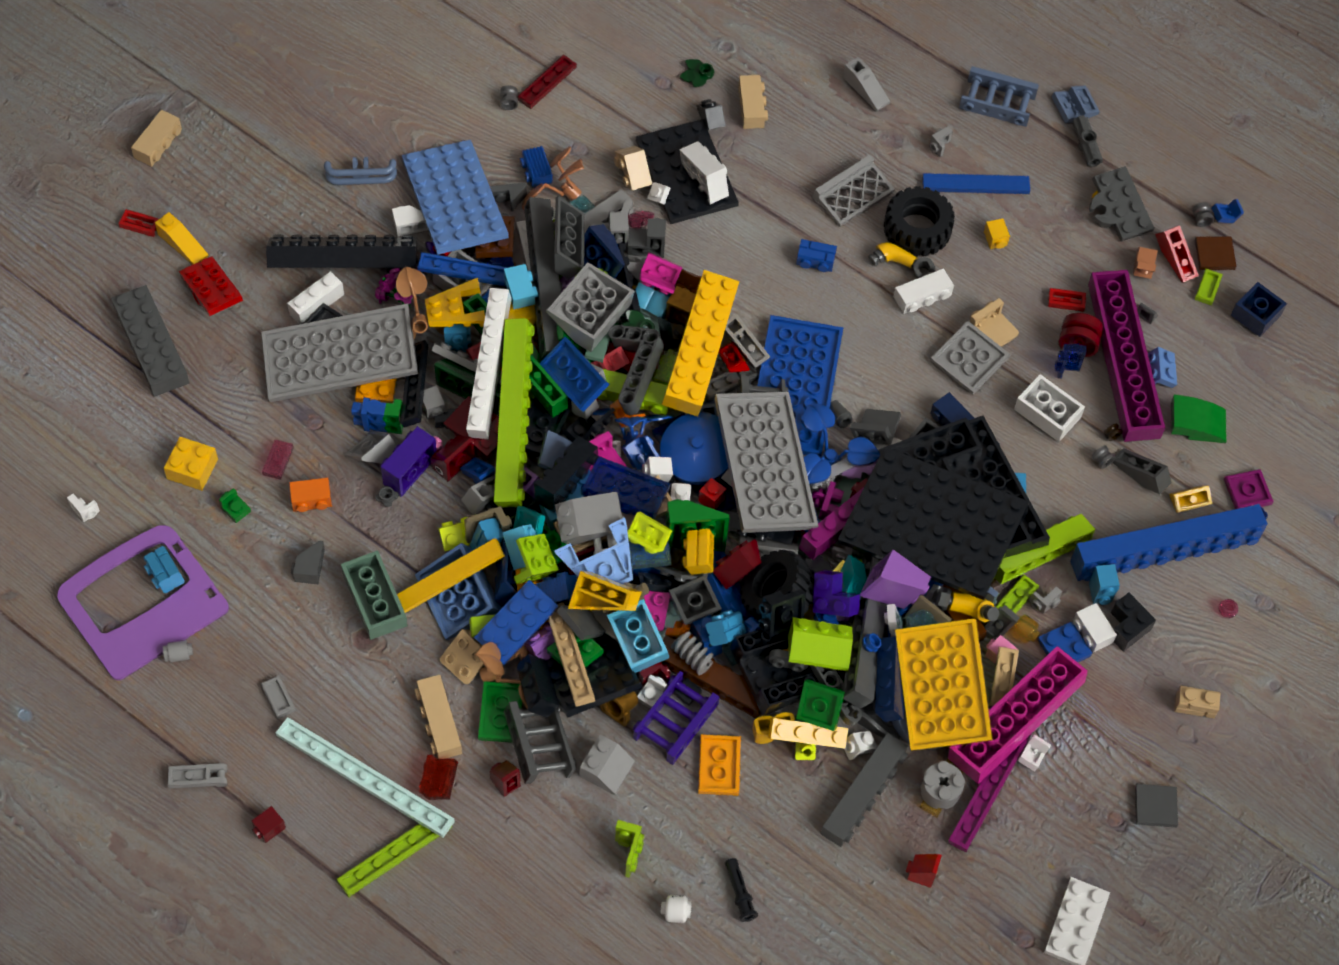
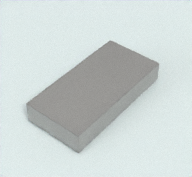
(278, 697)

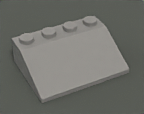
(590, 306)

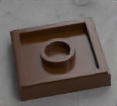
(1215, 253)

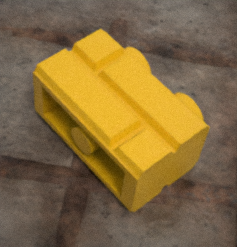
(699, 551)

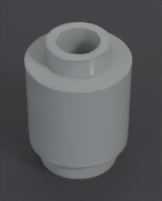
(177, 651)

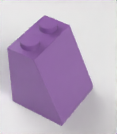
(895, 581)

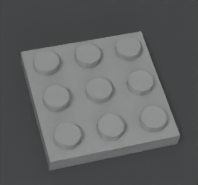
(970, 357)

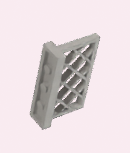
(841, 182)

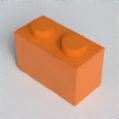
(310, 494)

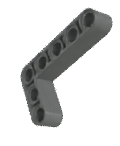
(648, 350)

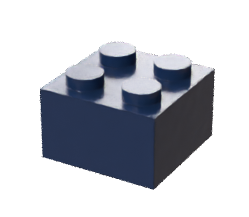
(1258, 309)

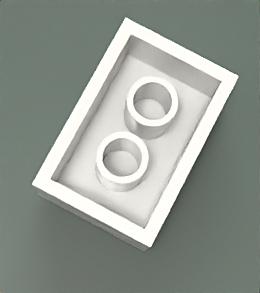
(1049, 408)

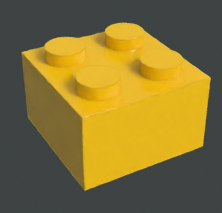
(191, 463)

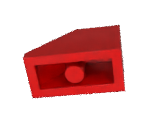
(923, 868)

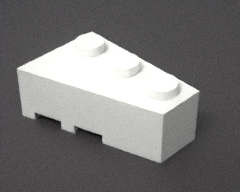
(706, 169)

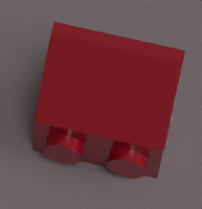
(453, 456)

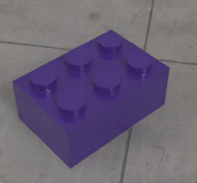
(408, 461)

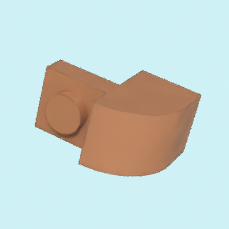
(1145, 262)

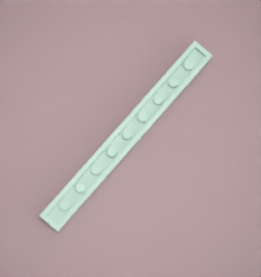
(365, 777)

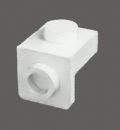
(859, 743)
(1034, 752)

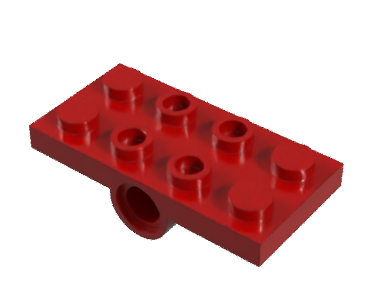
(210, 286)

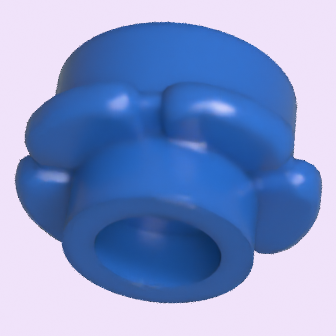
(871, 642)

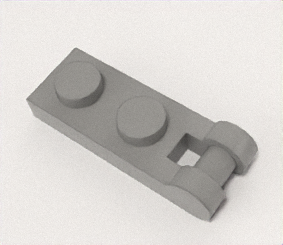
(197, 776)

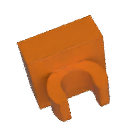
(679, 629)

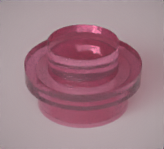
(1228, 608)

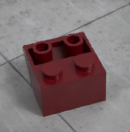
(737, 563)

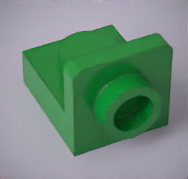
(234, 505)

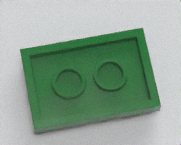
(492, 718)

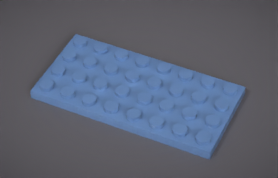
(454, 197)

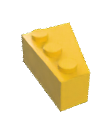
(601, 593)

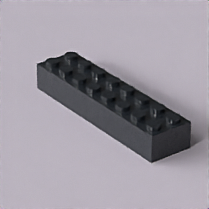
(342, 251)

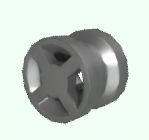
(1103, 457)

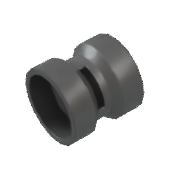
(509, 94)
(1203, 215)

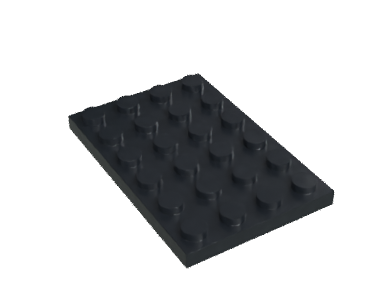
(665, 167)

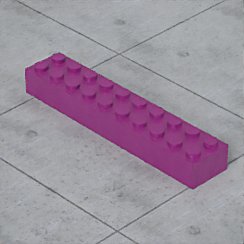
(1126, 356)

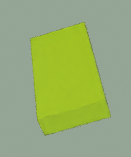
(1208, 287)

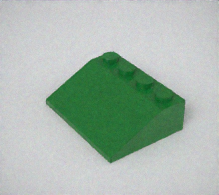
(687, 515)

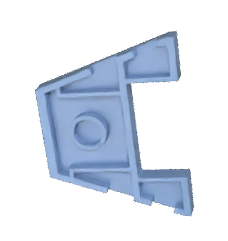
(611, 563)

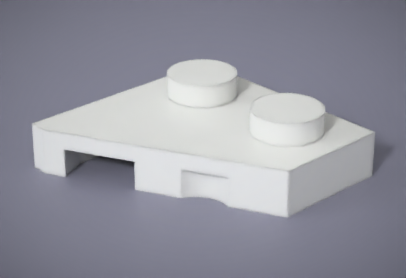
(893, 619)

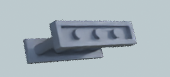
(1003, 83)

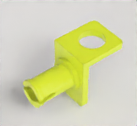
(805, 751)

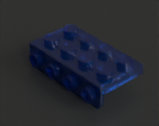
(635, 489)

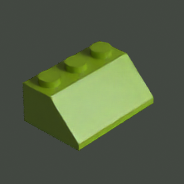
(820, 644)

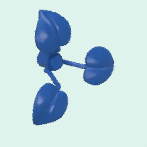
(631, 422)
(860, 450)

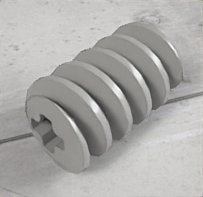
(692, 653)

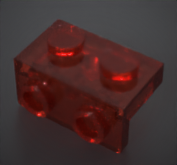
(438, 778)

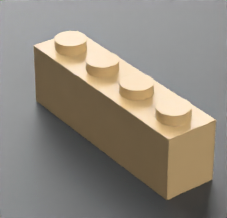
(439, 717)

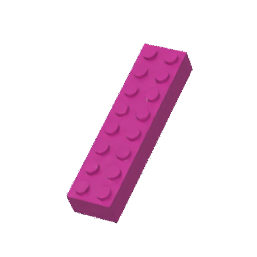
(1021, 713)

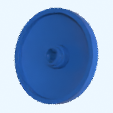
(695, 448)

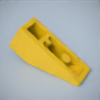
(180, 239)

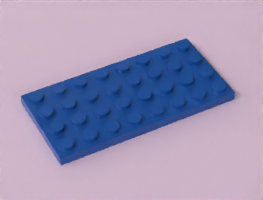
(807, 360)

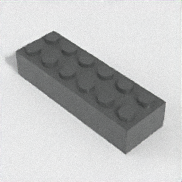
(150, 340)

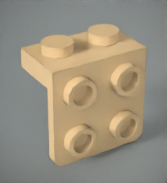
(994, 323)
(461, 657)

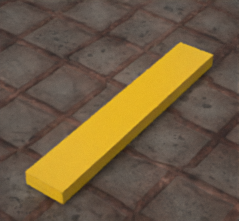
(450, 575)

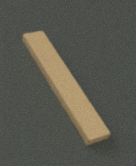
(571, 660)

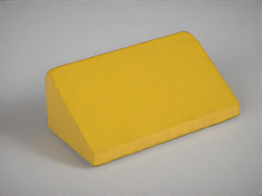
(1191, 498)

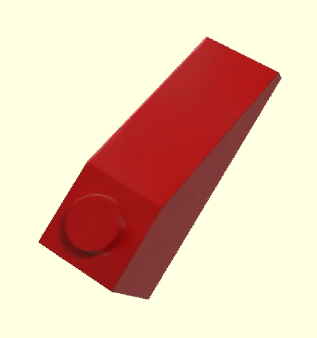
(1177, 253)

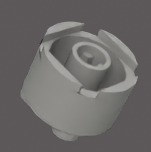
(952, 781)

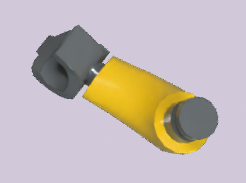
(892, 252)
(962, 603)

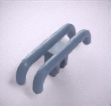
(360, 176)

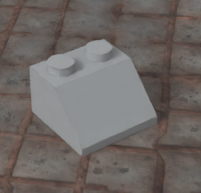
(606, 765)

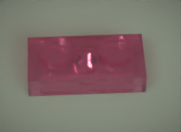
(277, 459)

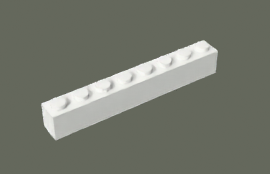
(488, 364)

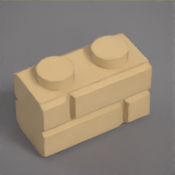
(1197, 702)

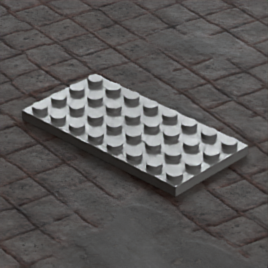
(339, 352)
(765, 462)

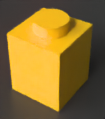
(996, 233)

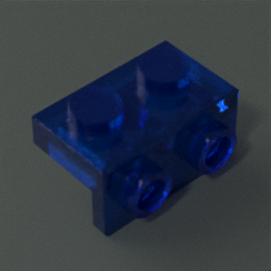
(1070, 358)

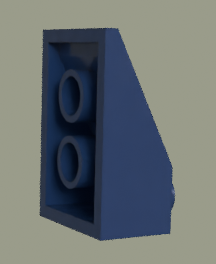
(602, 250)

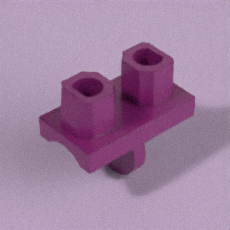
(832, 494)

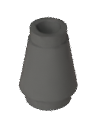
(842, 416)

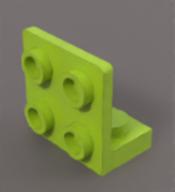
(537, 558)
(630, 835)

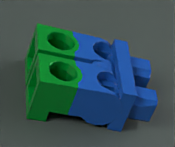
(378, 415)

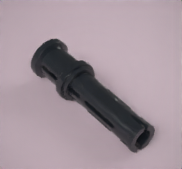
(743, 898)

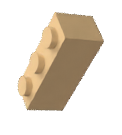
(752, 101)
(156, 138)

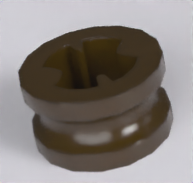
(1113, 432)

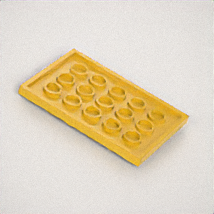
(943, 684)

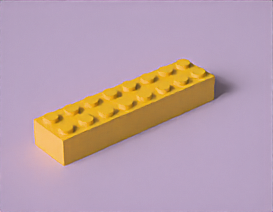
(700, 343)

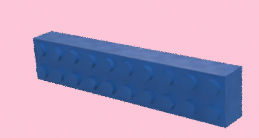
(1170, 541)

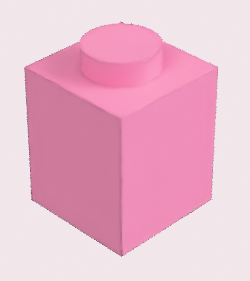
(992, 647)

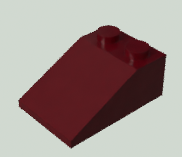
(458, 423)

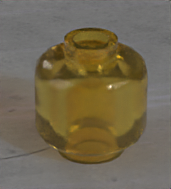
(1025, 629)

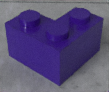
(829, 596)

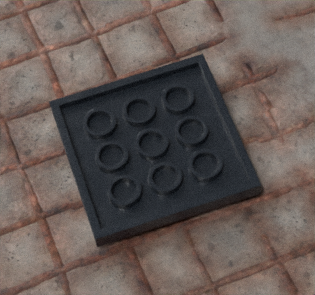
(608, 676)

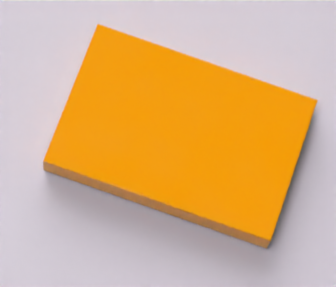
(719, 765)

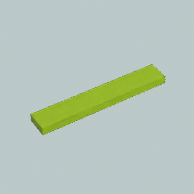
(386, 859)

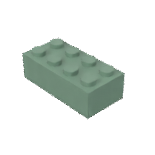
(374, 595)

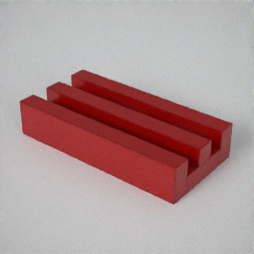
(137, 225)
(1067, 302)

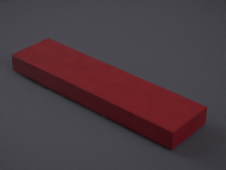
(547, 81)

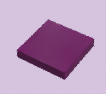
(1248, 489)

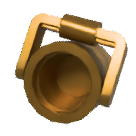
(620, 708)

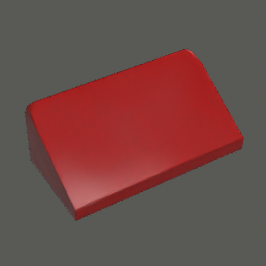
(733, 358)

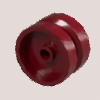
(1081, 330)

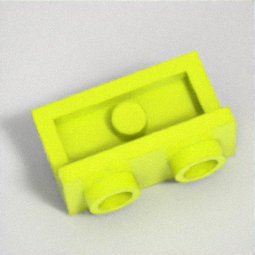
(648, 533)
(452, 534)

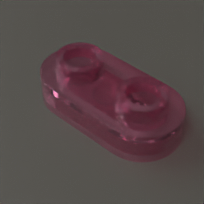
(639, 218)

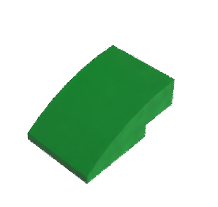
(1198, 419)

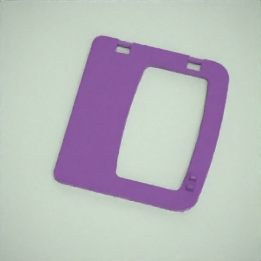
(170, 621)

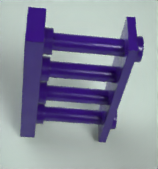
(684, 734)

